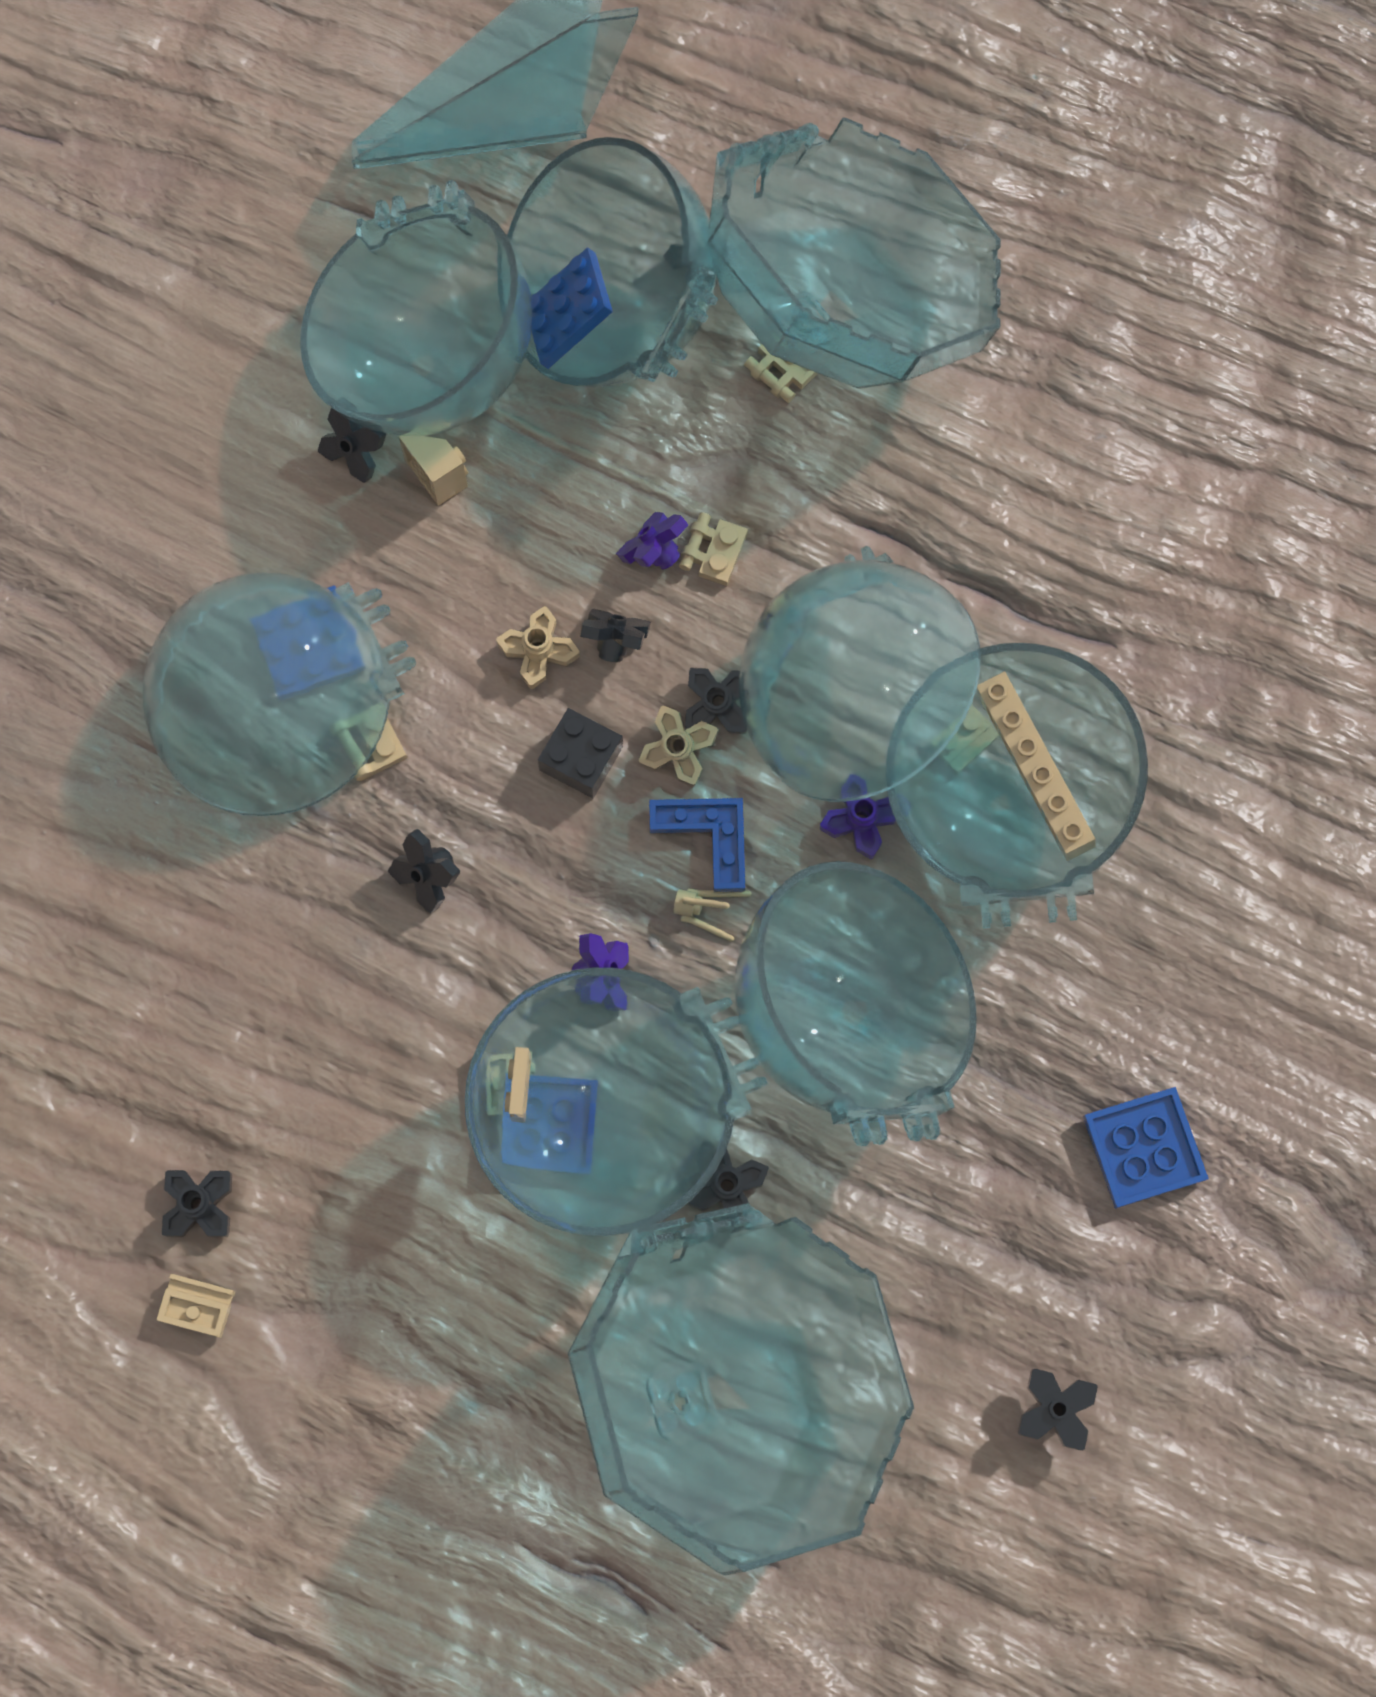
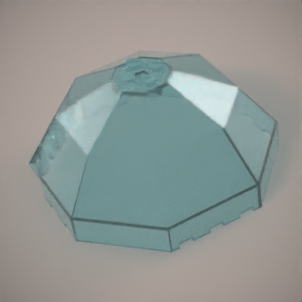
(852, 255)
(781, 1381)

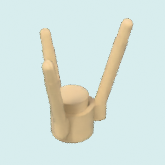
(691, 901)

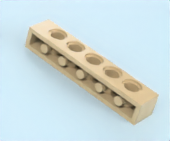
(1036, 766)

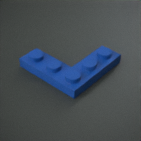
(718, 816)

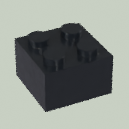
(580, 753)

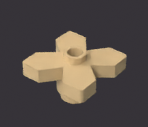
(538, 647)
(663, 751)

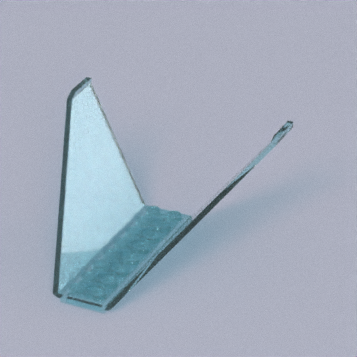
(512, 85)

